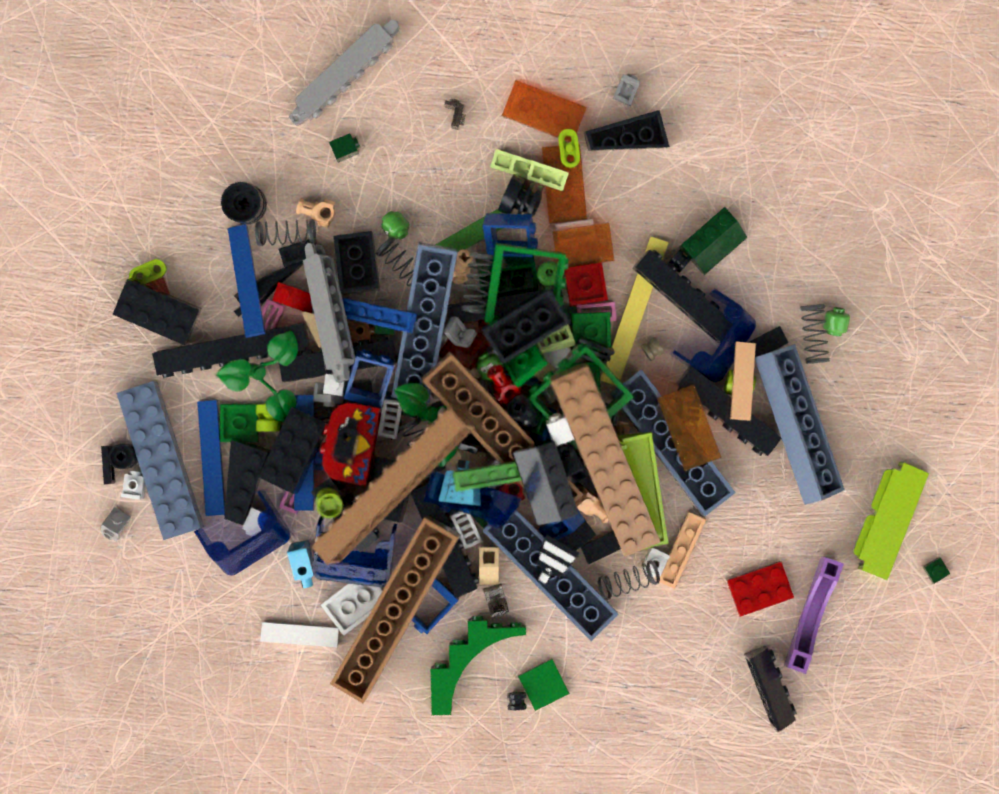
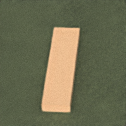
(743, 381)
(682, 549)

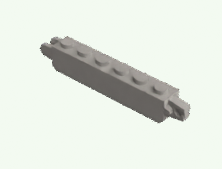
(343, 71)
(329, 311)

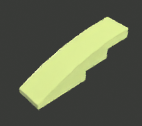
(529, 169)

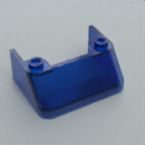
(716, 366)
(495, 505)
(273, 535)
(357, 566)

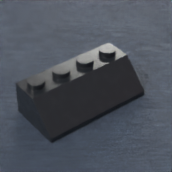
(545, 482)
(770, 688)

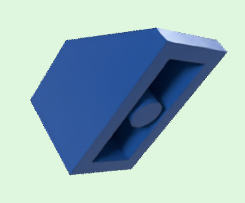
(562, 528)

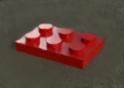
(760, 588)

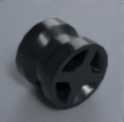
(679, 261)
(516, 701)

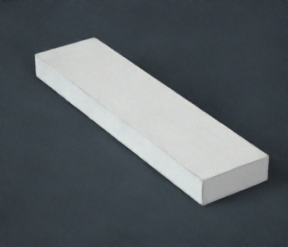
(299, 634)

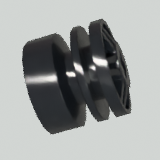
(520, 198)
(233, 199)

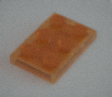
(585, 244)

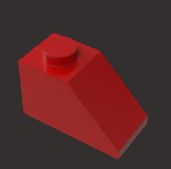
(293, 298)

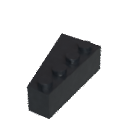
(634, 133)
(242, 483)
(347, 500)

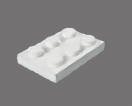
(351, 605)

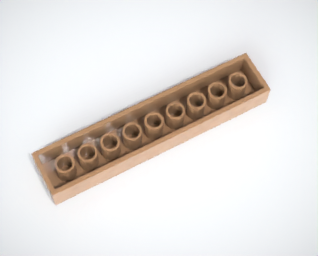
(492, 423)
(604, 459)
(393, 486)
(395, 608)

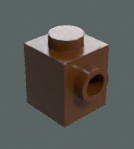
(368, 331)

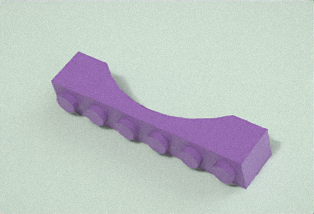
(804, 638)

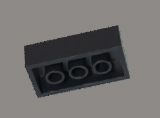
(157, 311)
(525, 325)
(293, 450)

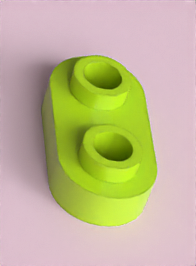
(569, 149)
(148, 271)

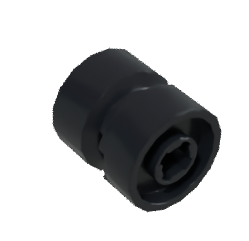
(524, 411)
(123, 456)

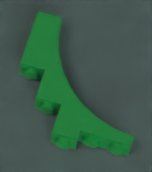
(460, 654)

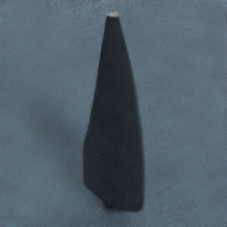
(269, 283)

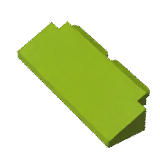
(641, 459)
(886, 529)

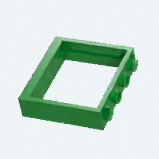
(559, 284)
(563, 365)

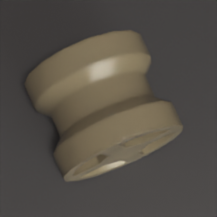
(652, 349)

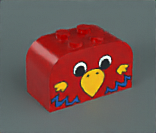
(368, 427)

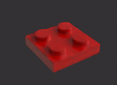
(586, 284)

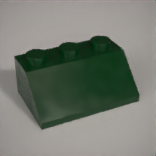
(714, 241)
(516, 276)

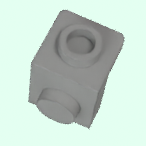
(626, 89)
(459, 333)
(327, 399)
(114, 524)

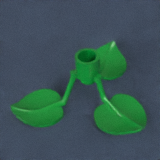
(237, 372)
(412, 401)

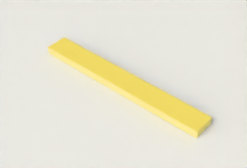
(632, 317)

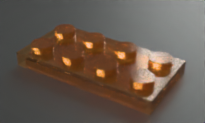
(542, 110)
(570, 203)
(689, 427)

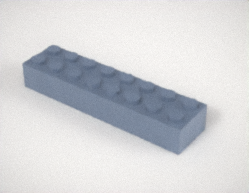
(429, 301)
(799, 424)
(160, 460)
(702, 483)
(569, 593)

